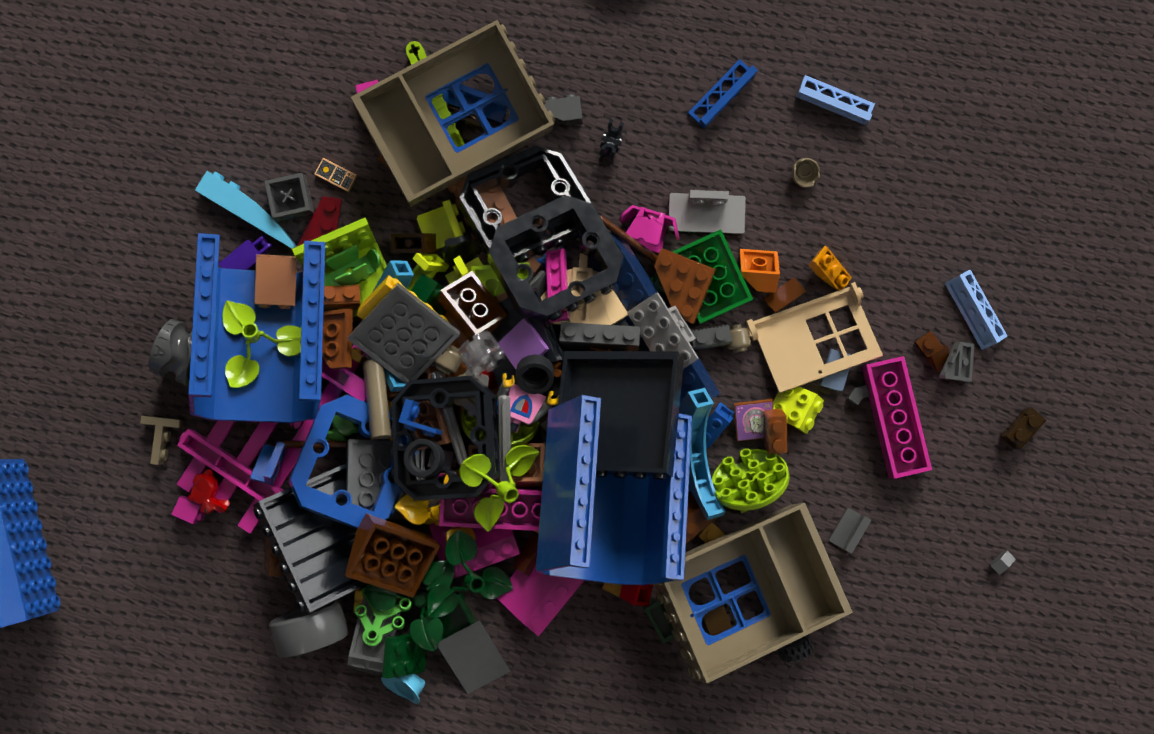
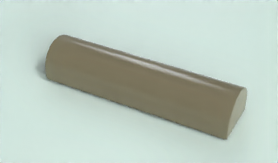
(376, 400)

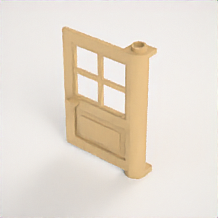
(793, 351)

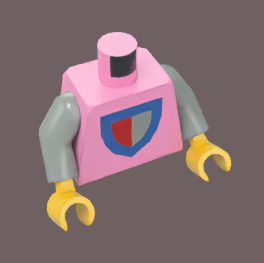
(524, 406)

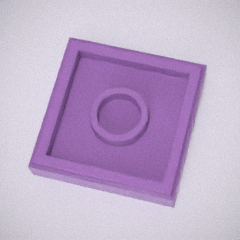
(521, 342)

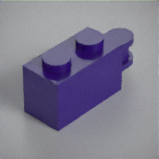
(245, 255)

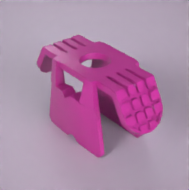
(648, 229)

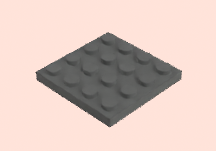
(403, 334)
(364, 468)

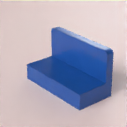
(269, 463)

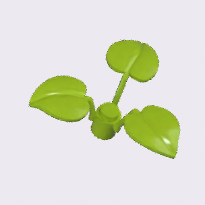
(240, 319)
(475, 469)

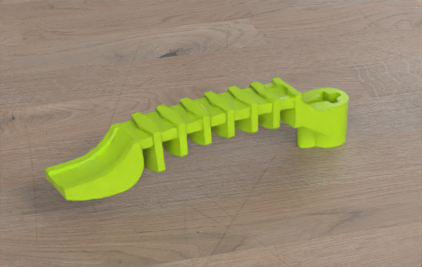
(438, 101)

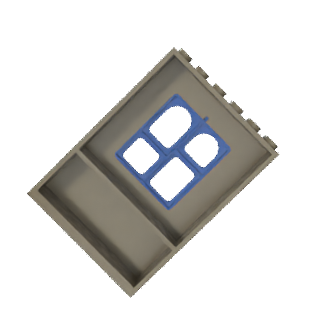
(417, 139)
(786, 572)

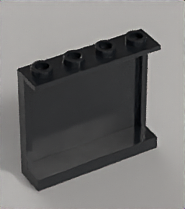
(545, 331)

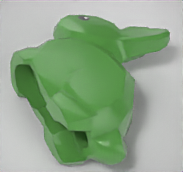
(341, 429)

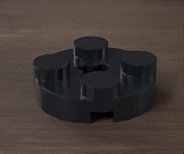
(467, 243)

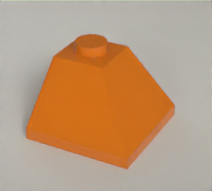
(760, 269)

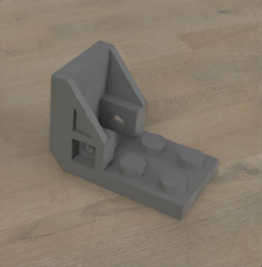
(366, 657)

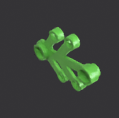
(380, 616)

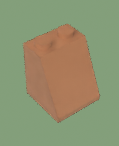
(275, 281)

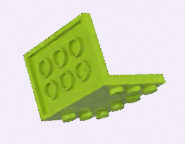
(357, 234)

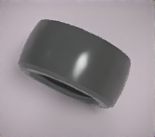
(300, 633)

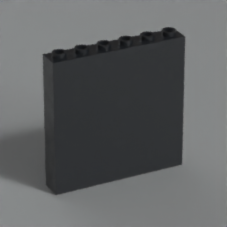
(636, 410)

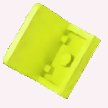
(442, 223)
(800, 407)

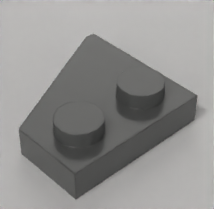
(959, 363)

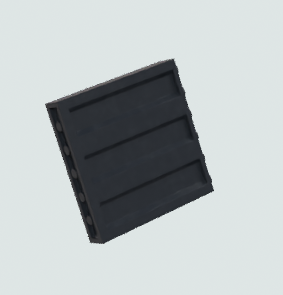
(310, 546)

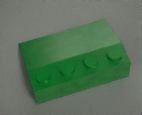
(727, 286)

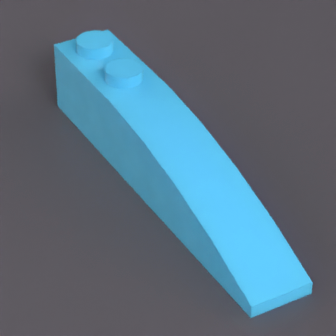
(241, 205)

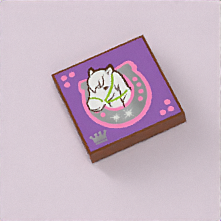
(750, 419)

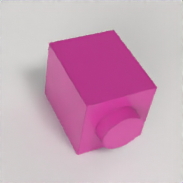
(188, 510)

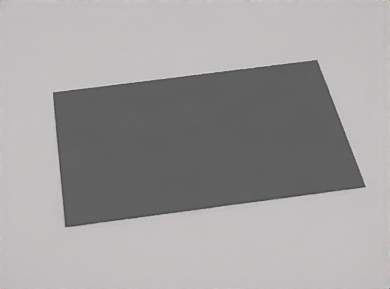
(473, 657)

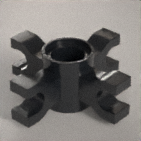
(611, 142)

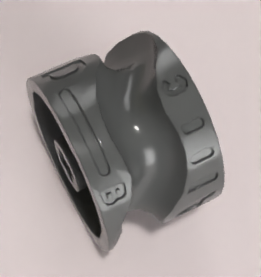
(172, 352)

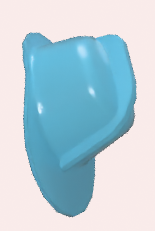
(406, 686)

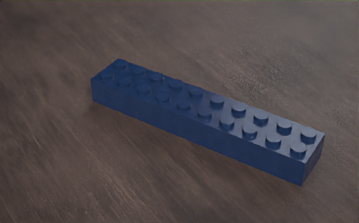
(633, 288)

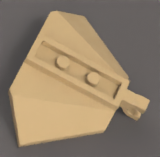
(603, 310)

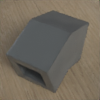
(858, 394)
(1002, 562)

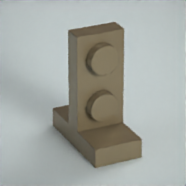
(161, 436)

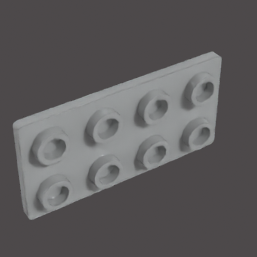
(708, 212)
(663, 328)

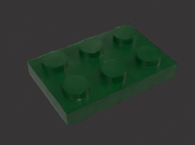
(402, 657)

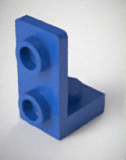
(409, 413)
(717, 423)

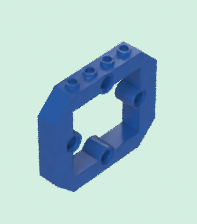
(325, 504)

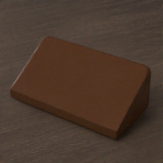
(785, 294)
(528, 556)

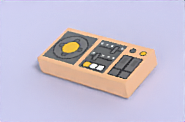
(335, 175)

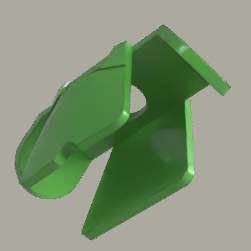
(350, 259)

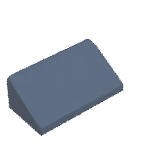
(835, 381)

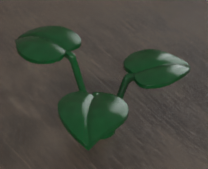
(494, 581)
(424, 631)

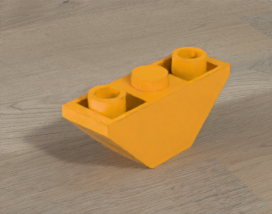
(830, 269)

